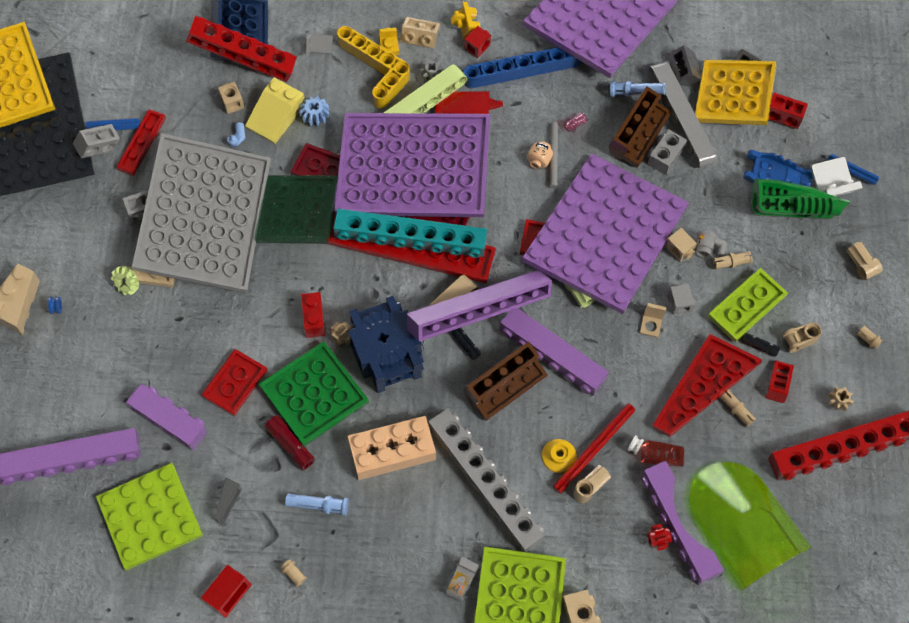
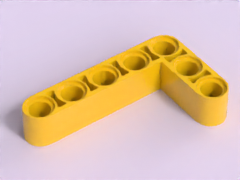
(377, 58)

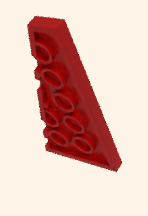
(709, 376)

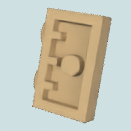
(420, 32)

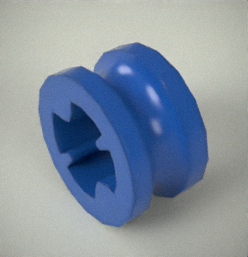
(55, 305)

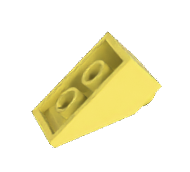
(275, 110)

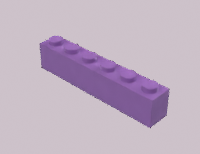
(554, 351)

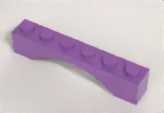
(701, 561)

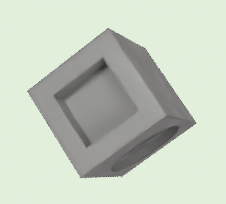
(681, 299)

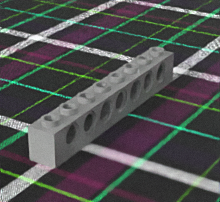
(523, 539)

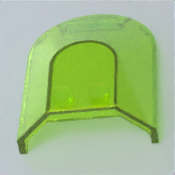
(743, 521)

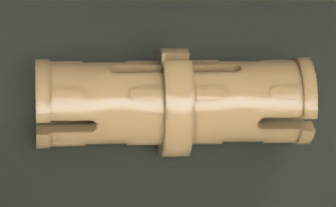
(732, 260)
(738, 408)

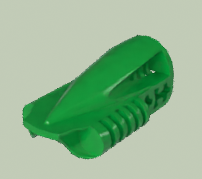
(797, 199)

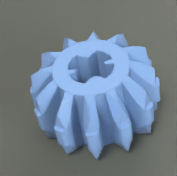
(314, 111)

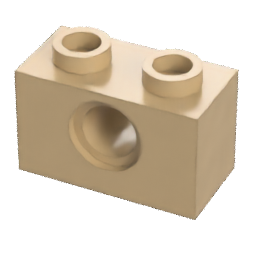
(580, 601)

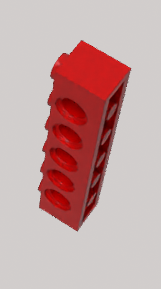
(231, 50)

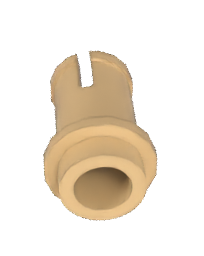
(869, 337)
(293, 572)

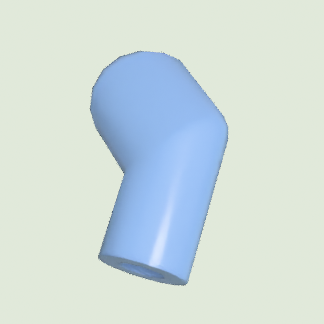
(236, 139)

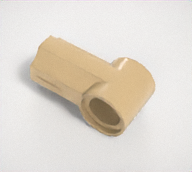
(866, 265)
(591, 483)

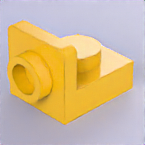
(389, 40)

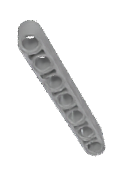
(683, 115)

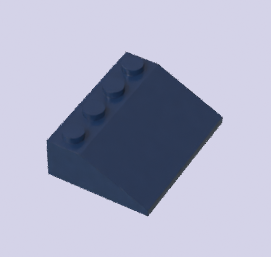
(244, 16)

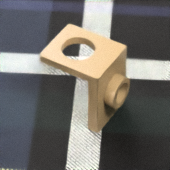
(654, 314)

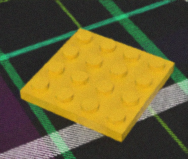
(735, 92)

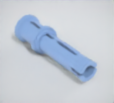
(635, 88)
(325, 504)

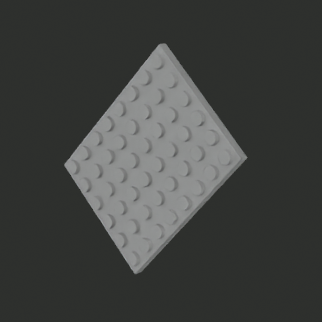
(202, 213)

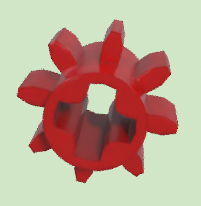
(659, 537)

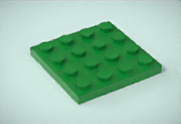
(314, 393)

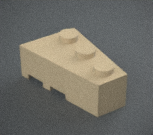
(16, 298)

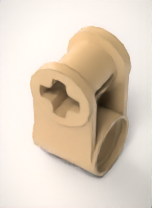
(798, 337)

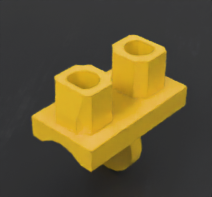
(463, 19)

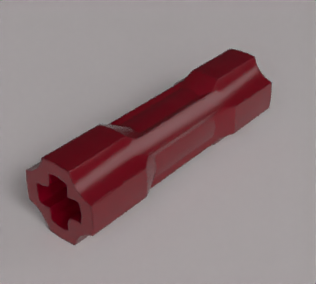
(289, 442)

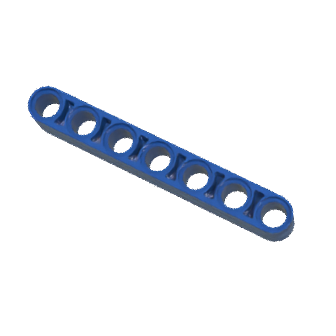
(535, 64)

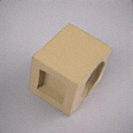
(231, 103)
(681, 245)

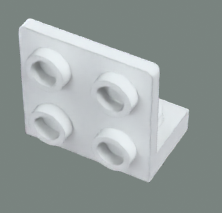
(834, 177)

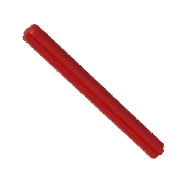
(594, 448)

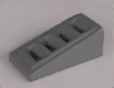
(229, 495)

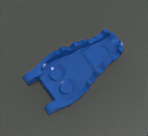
(776, 167)

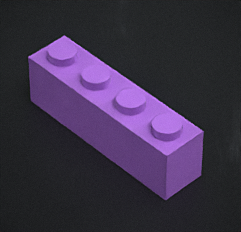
(167, 417)

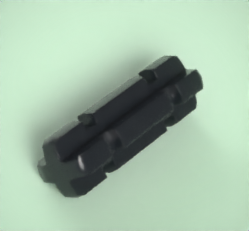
(466, 343)
(761, 344)

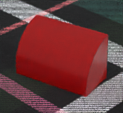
(226, 591)

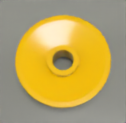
(554, 462)

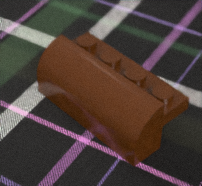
(640, 128)
(505, 381)

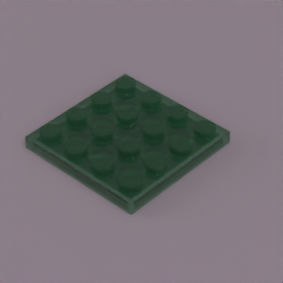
(297, 209)

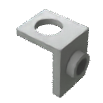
(319, 43)

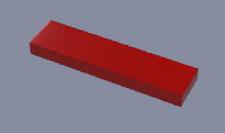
(141, 142)

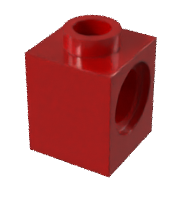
(477, 41)

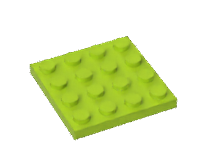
(149, 516)
(519, 587)

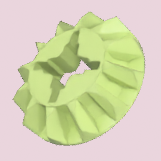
(132, 281)

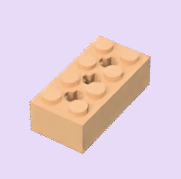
(394, 435)

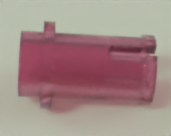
(571, 124)

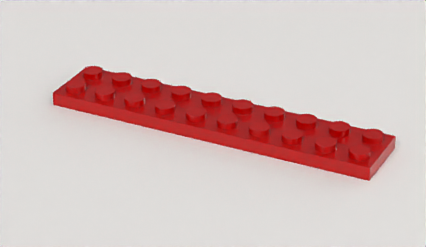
(445, 262)

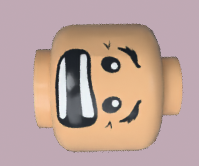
(539, 155)

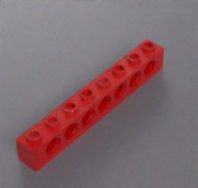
(818, 447)

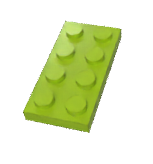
(747, 305)

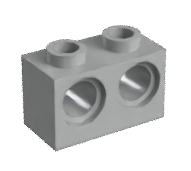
(96, 141)
(668, 152)
(135, 205)

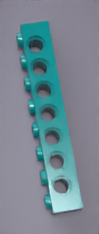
(421, 228)

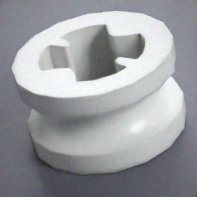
(635, 445)

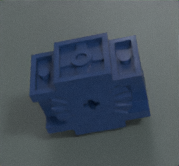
(385, 345)

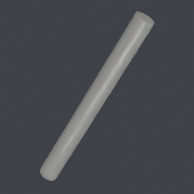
(554, 160)

